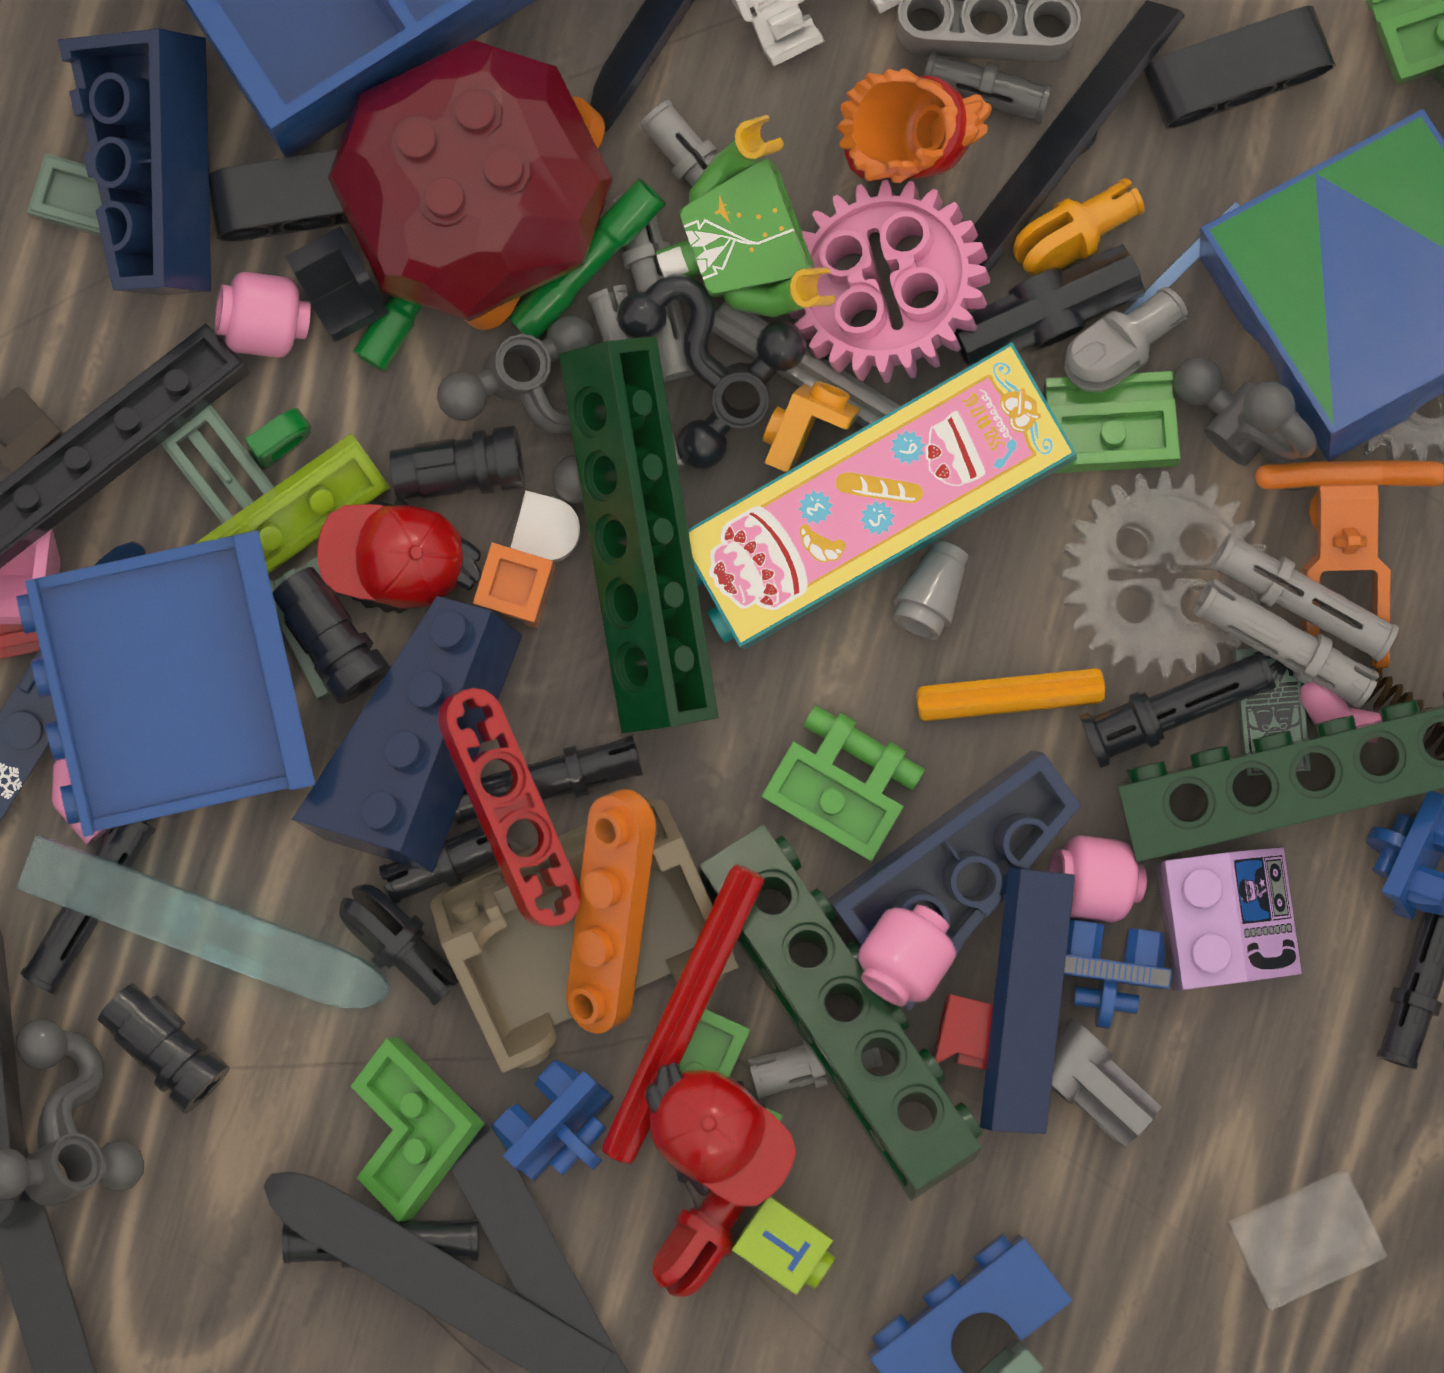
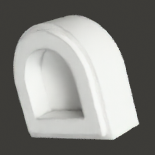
(546, 527)

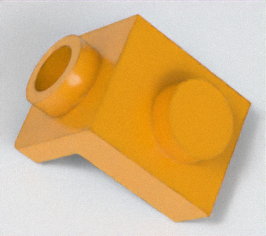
(792, 426)

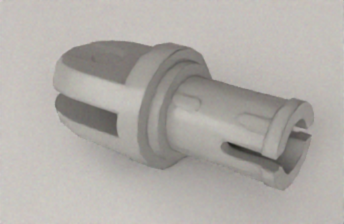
(1121, 342)

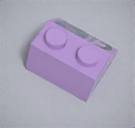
(1228, 918)

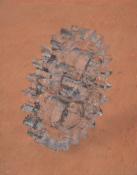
(1161, 517)

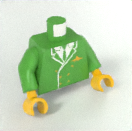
(746, 232)

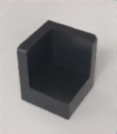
(337, 284)

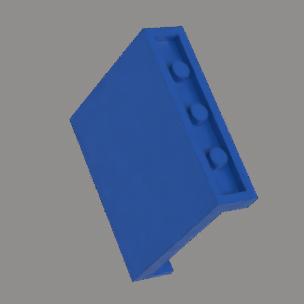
(166, 682)

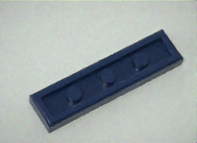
(1027, 1001)

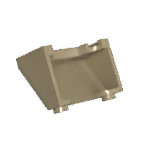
(521, 970)

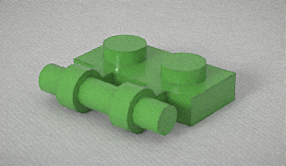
(833, 800)

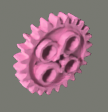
(940, 263)

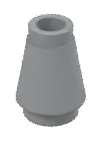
(931, 592)

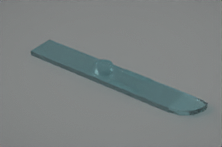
(200, 926)

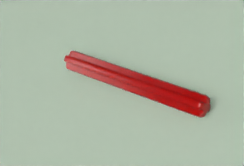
(684, 1008)

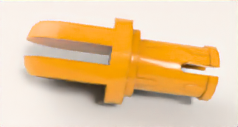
(1075, 228)

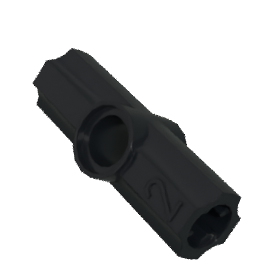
(1053, 305)

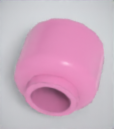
(261, 314)
(1105, 877)
(906, 955)

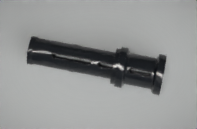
(1138, 719)

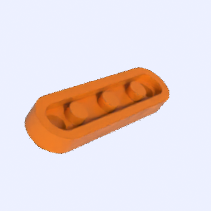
(610, 910)

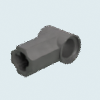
(1097, 1085)

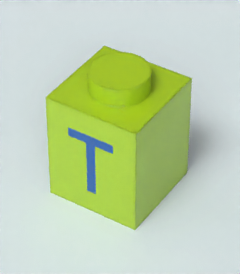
(785, 1246)

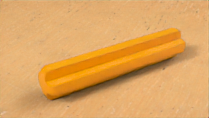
(1010, 694)

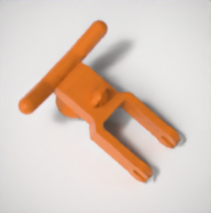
(1347, 516)

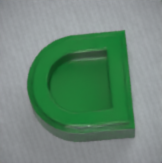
(278, 438)

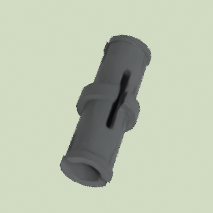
(1001, 90)

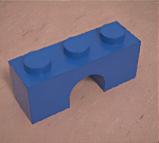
(1006, 1284)

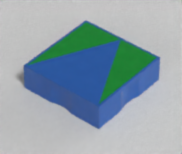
(1345, 282)

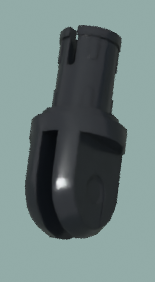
(396, 940)

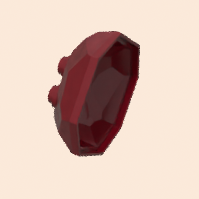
(470, 180)

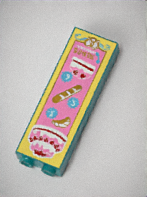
(877, 497)

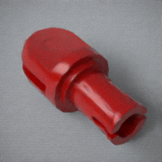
(696, 1246)

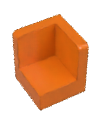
(515, 584)

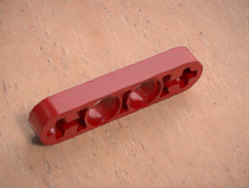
(518, 803)

